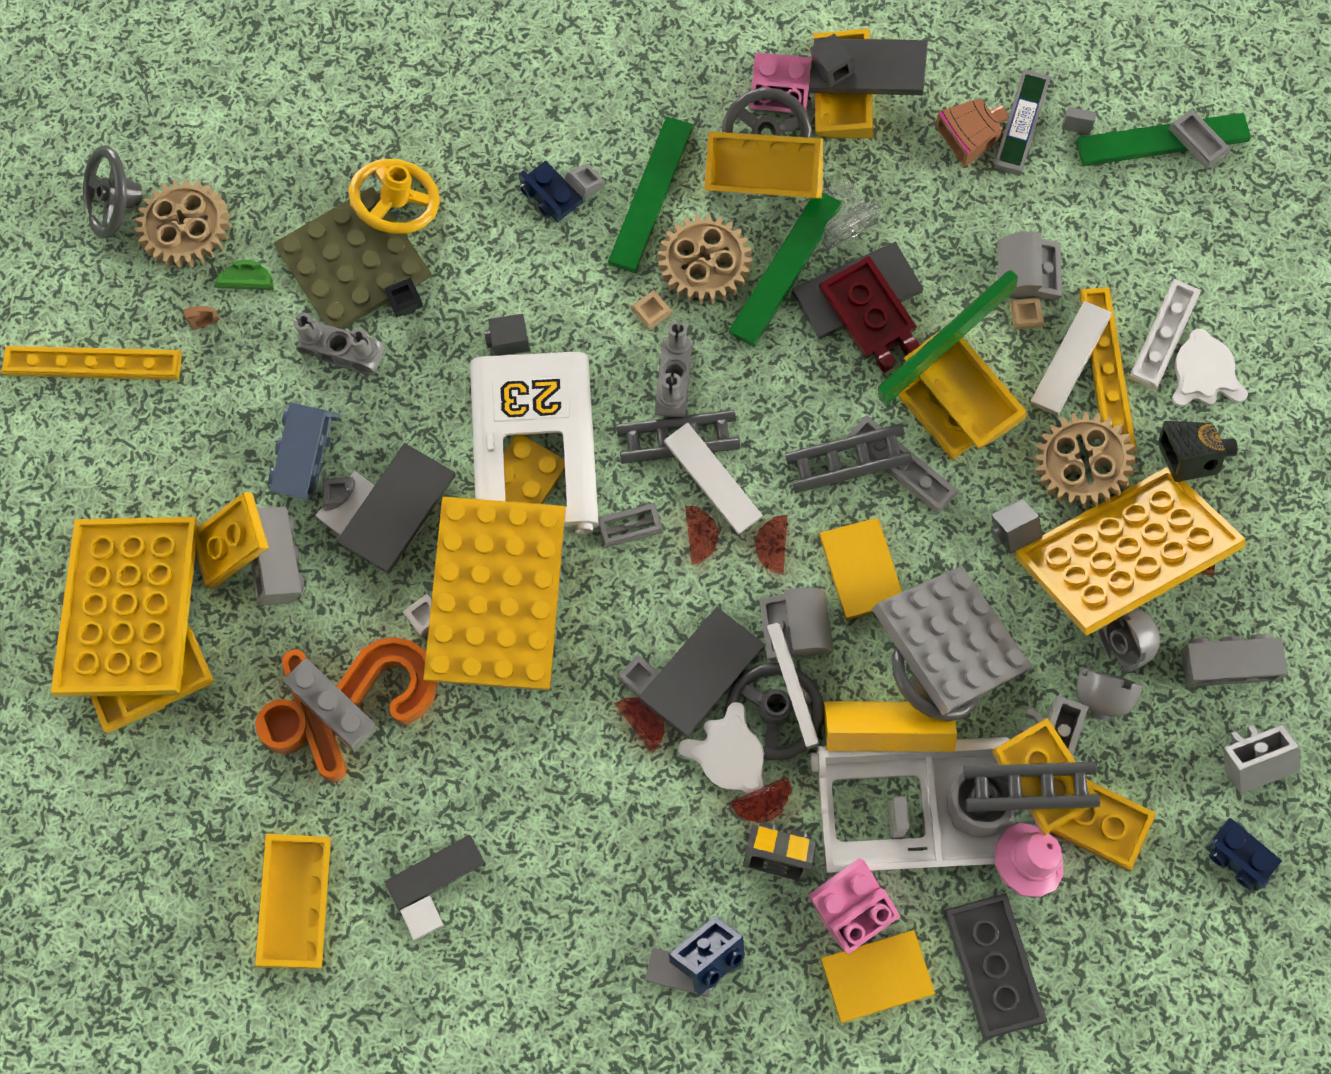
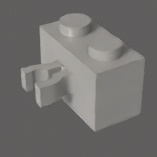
(1066, 717)
(1260, 758)

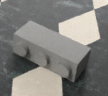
(276, 568)
(1234, 660)
(330, 705)

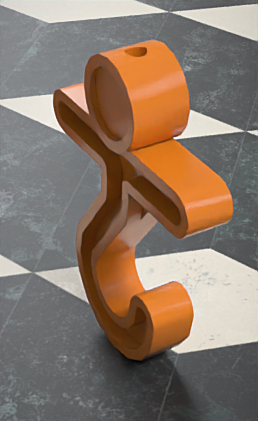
(288, 725)

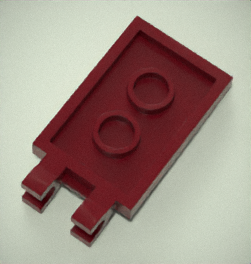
(870, 312)

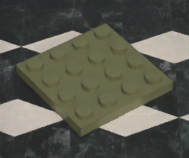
(348, 262)

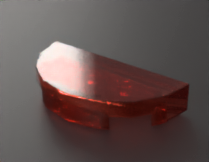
(701, 534)
(771, 544)
(643, 721)
(764, 803)

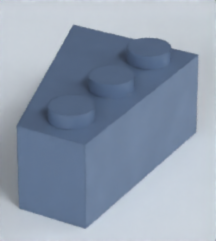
(301, 450)

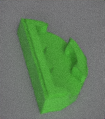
(245, 275)

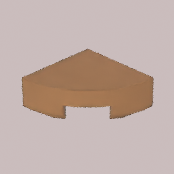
(200, 316)

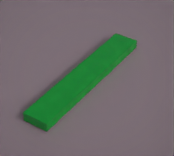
(1153, 140)
(650, 194)
(784, 269)
(947, 337)

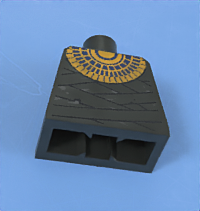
(1194, 449)

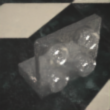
(852, 218)

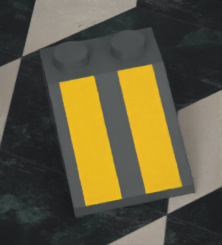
(779, 852)

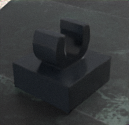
(403, 297)

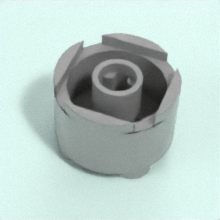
(981, 822)

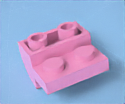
(782, 73)
(853, 906)

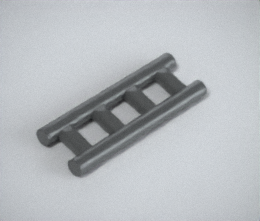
(662, 426)
(865, 465)
(1045, 772)

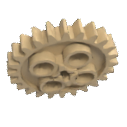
(179, 200)
(716, 279)
(1112, 453)

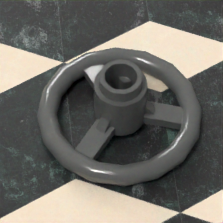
(738, 110)
(113, 192)
(919, 698)
(783, 702)

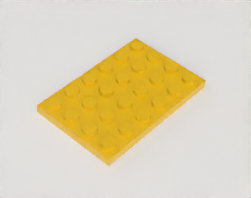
(1129, 550)
(495, 594)
(125, 607)

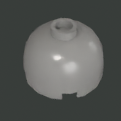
(1132, 633)
(1106, 694)

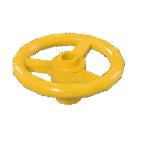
(395, 192)

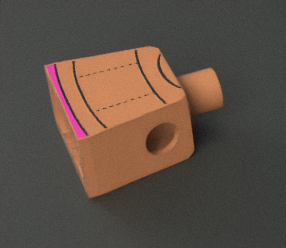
(971, 128)

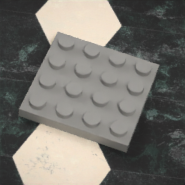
(951, 639)

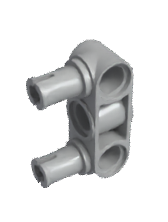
(360, 354)
(676, 361)

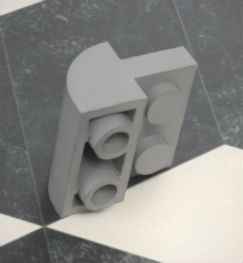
(1034, 262)
(803, 621)

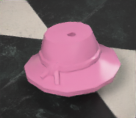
(1029, 860)

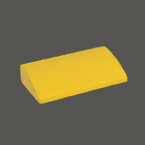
(844, 113)
(764, 164)
(972, 393)
(885, 728)
(293, 902)

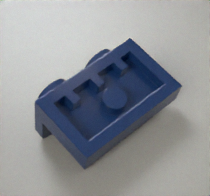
(550, 190)
(1243, 855)
(709, 954)

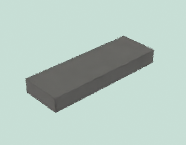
(434, 872)

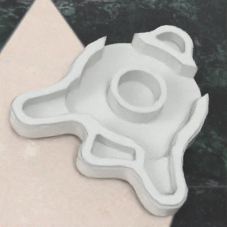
(1205, 369)
(730, 753)

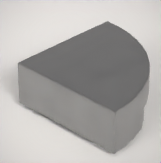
(336, 492)

